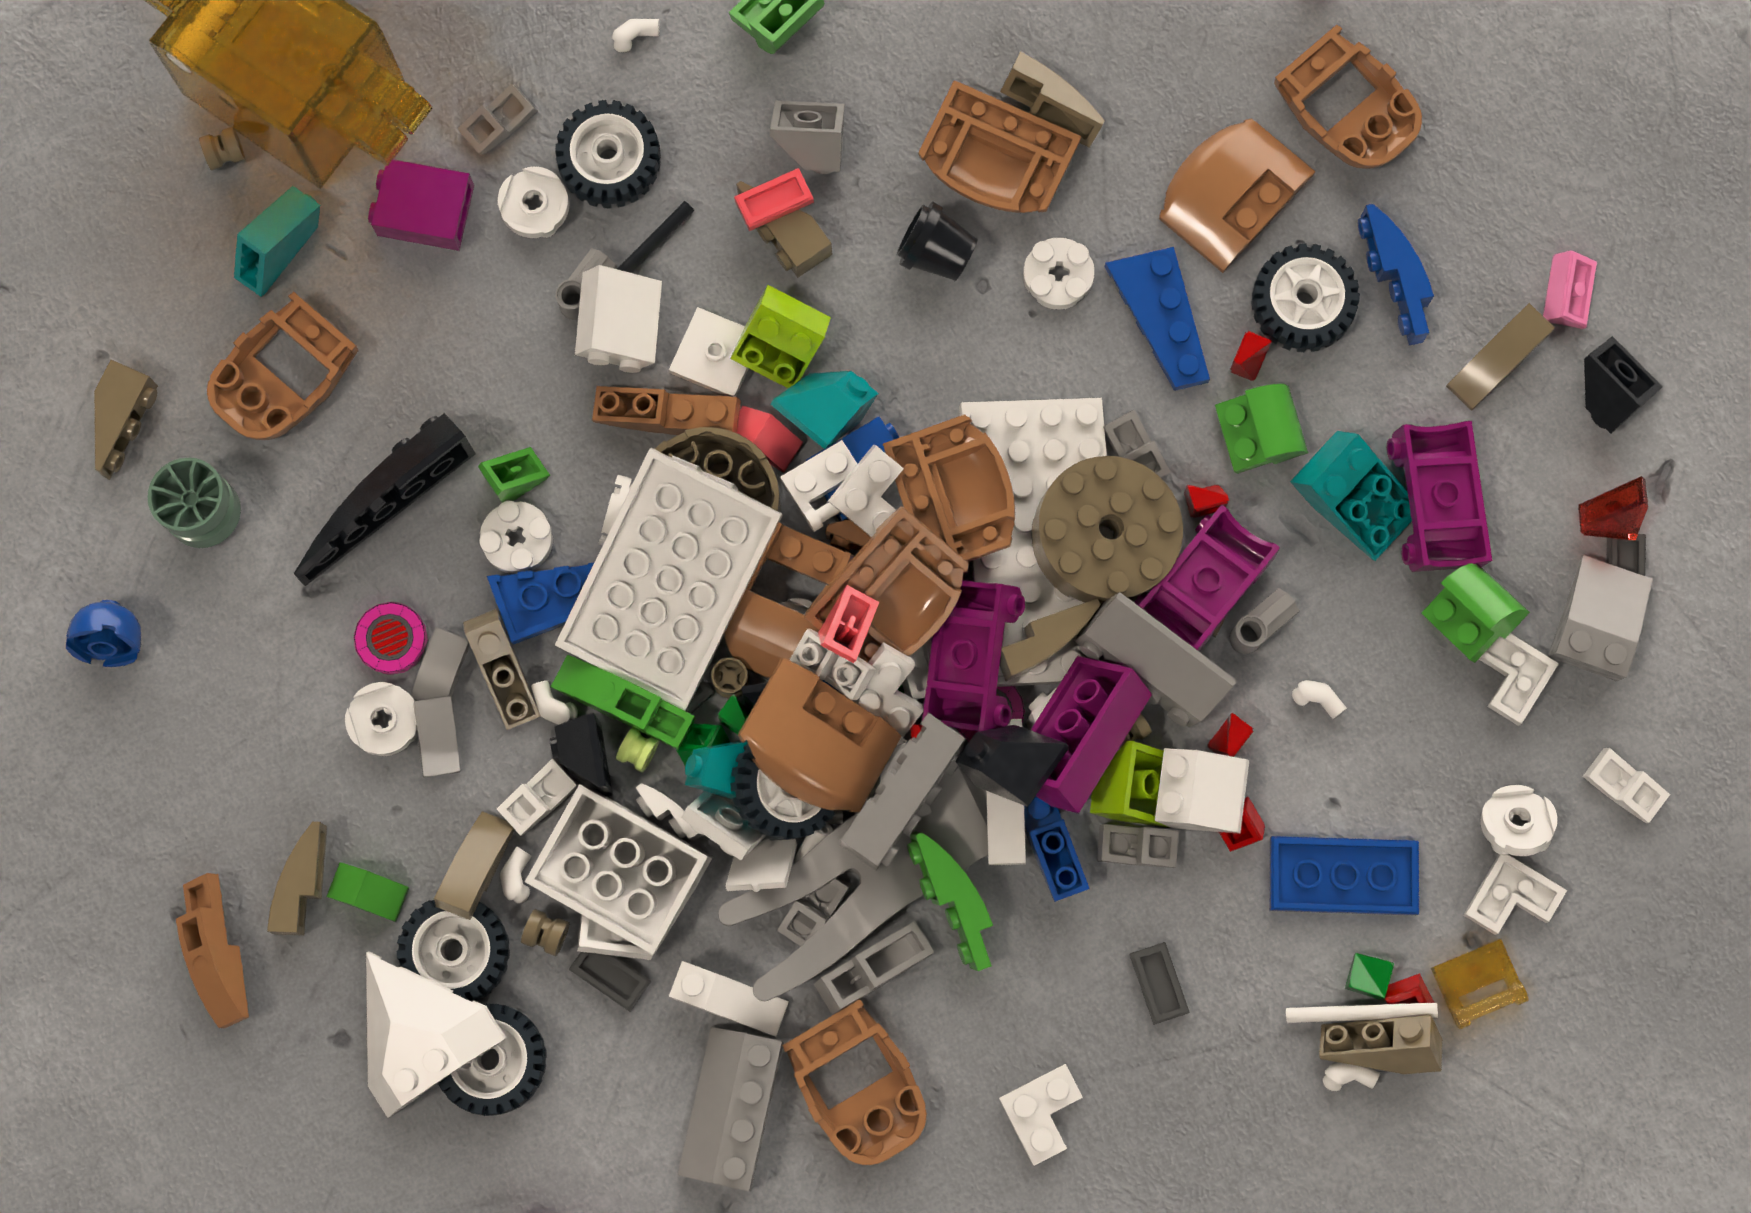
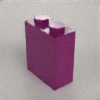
(421, 204)

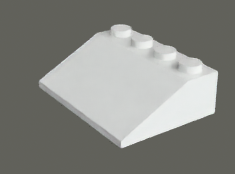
(618, 869)

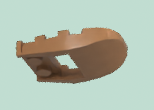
(1376, 127)
(257, 400)
(766, 630)
(879, 1117)

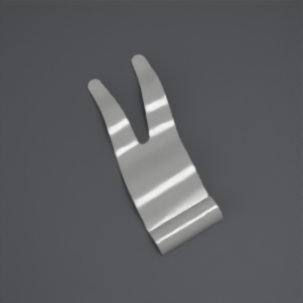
(955, 823)

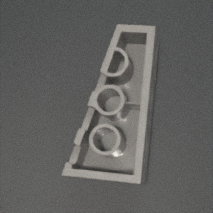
(903, 793)

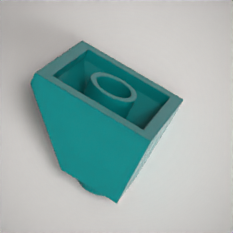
(826, 404)

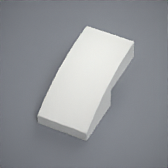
(1626, 786)
(538, 797)

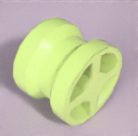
(637, 750)

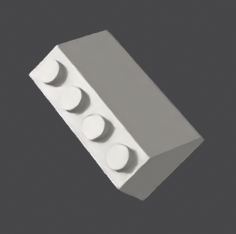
(1170, 668)
(730, 1108)

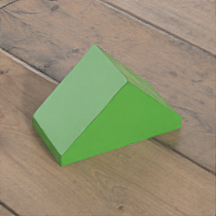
(514, 474)
(367, 891)

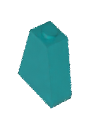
(274, 239)
(712, 768)

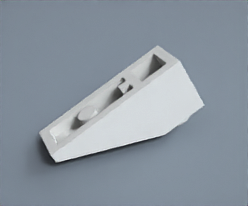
(727, 999)

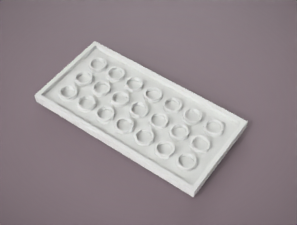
(1036, 445)

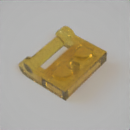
(1474, 972)

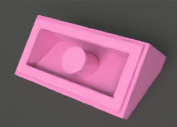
(1570, 289)

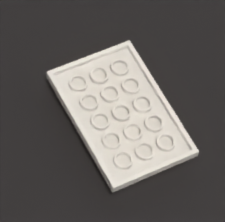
(668, 579)

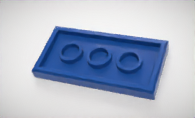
(1344, 875)

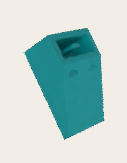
(1355, 493)

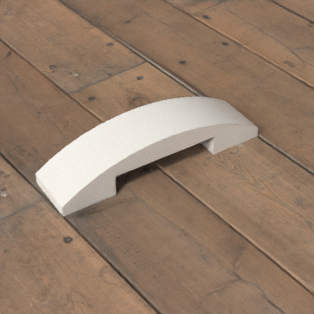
(1005, 828)

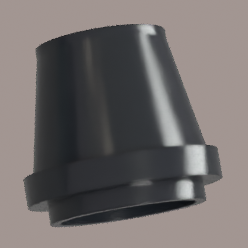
(936, 243)

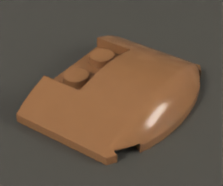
(997, 151)
(1232, 190)
(956, 486)
(909, 576)
(817, 740)

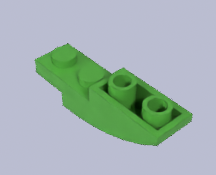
(623, 701)
(948, 883)

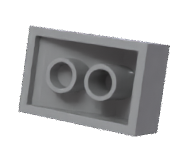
(1602, 619)

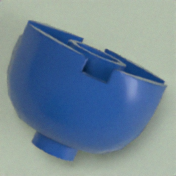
(104, 633)

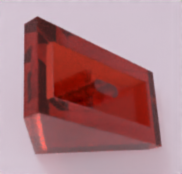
(1615, 512)

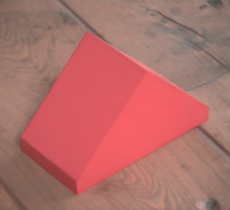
(769, 436)
(848, 623)

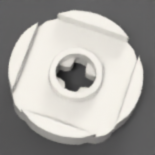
(523, 186)
(1045, 257)
(615, 504)
(509, 518)
(365, 708)
(1513, 839)

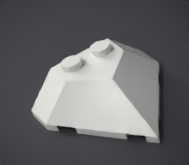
(418, 1033)

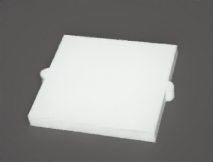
(764, 867)

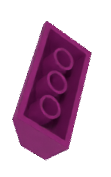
(1093, 717)

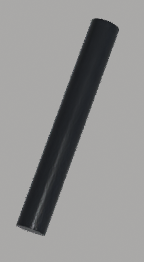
(657, 238)

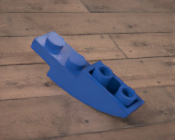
(1396, 260)
(1053, 850)

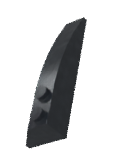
(388, 490)

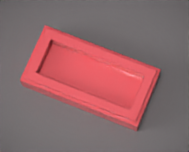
(774, 199)

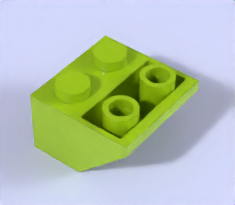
(780, 337)

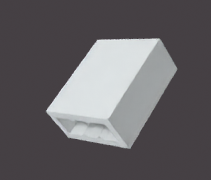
(618, 318)

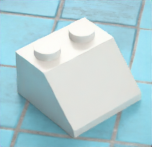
(1201, 791)

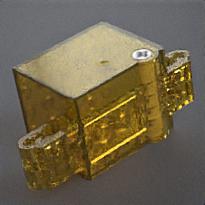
(292, 77)

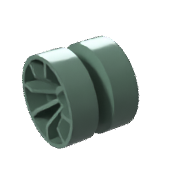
(194, 502)

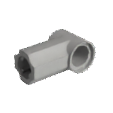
(573, 284)
(1264, 621)

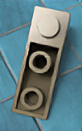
(796, 237)
(119, 406)
(501, 668)
(1389, 1044)

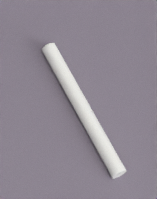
(1359, 1012)

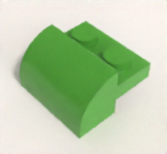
(774, 20)
(1261, 427)
(1474, 610)

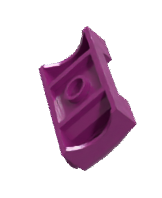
(1442, 496)
(1208, 578)
(968, 658)

